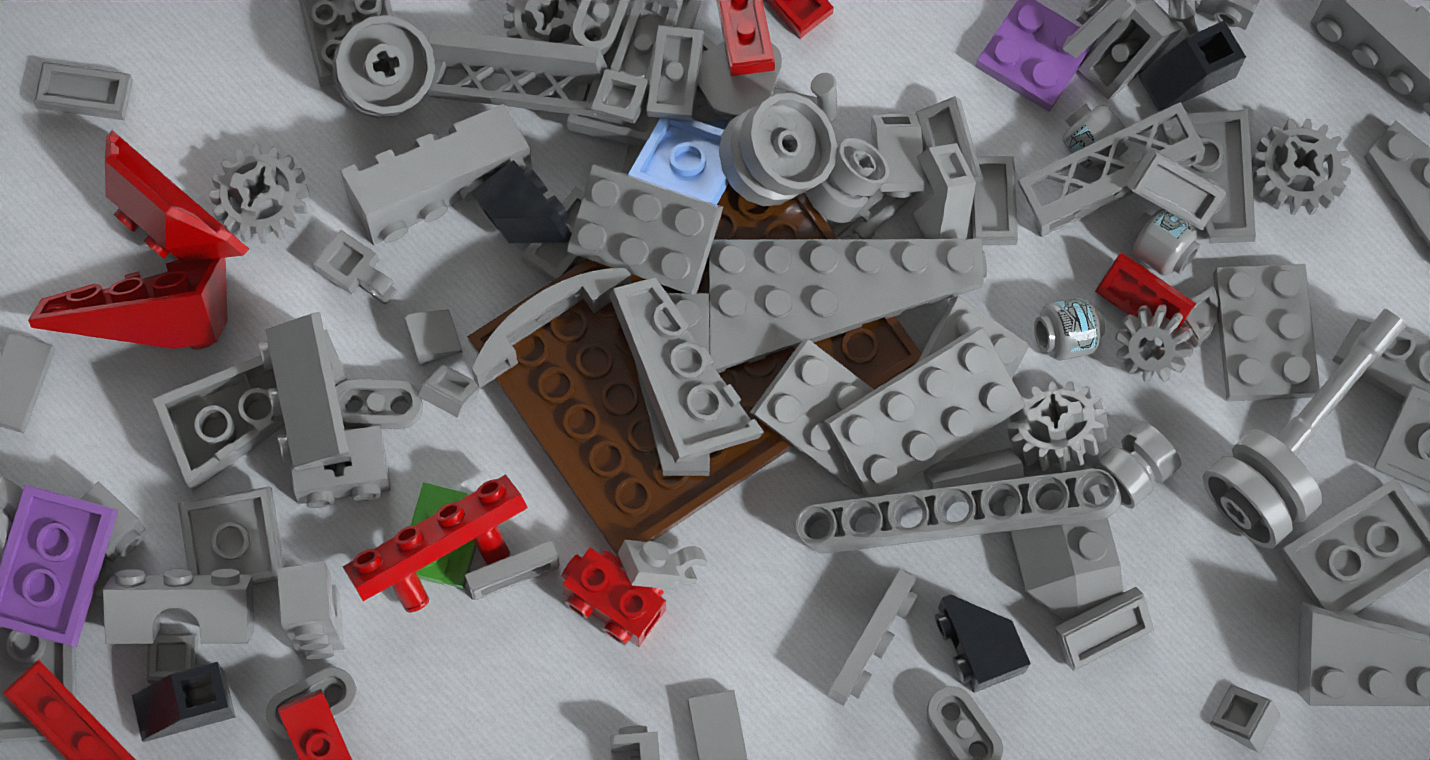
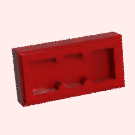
(1133, 286)
(313, 728)

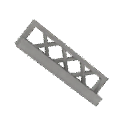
(520, 58)
(1109, 187)

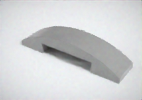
(627, 83)
(498, 351)

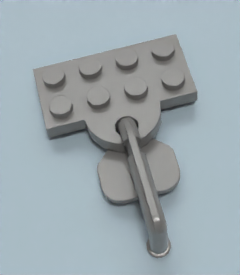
(723, 92)

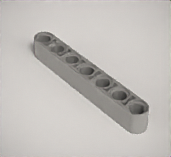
(978, 521)

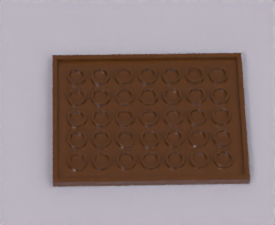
(588, 410)

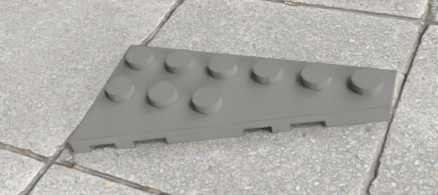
(786, 290)

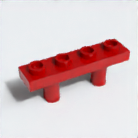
(417, 546)

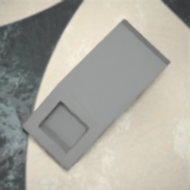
(900, 142)
(954, 186)

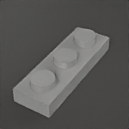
(874, 639)

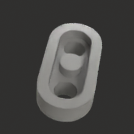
(600, 20)
(377, 401)
(322, 680)
(969, 727)

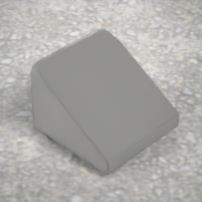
(433, 335)
(1246, 717)

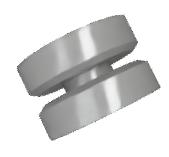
(402, 48)
(778, 149)
(1262, 488)

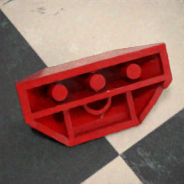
(162, 209)

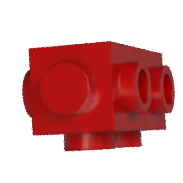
(602, 588)

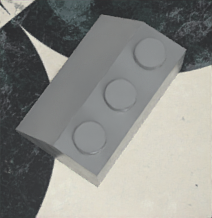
(305, 393)

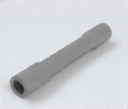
(1369, 347)

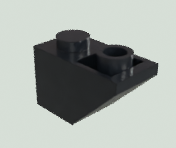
(1193, 66)
(520, 209)
(984, 642)
(183, 702)

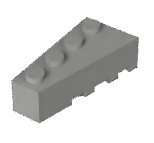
(1383, 37)
(433, 174)
(223, 416)
(1360, 661)

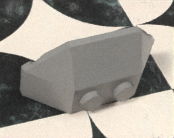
(1067, 564)

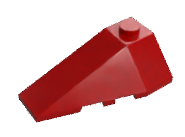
(161, 310)

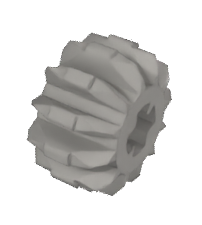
(1147, 328)

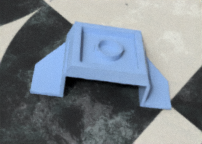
(684, 158)

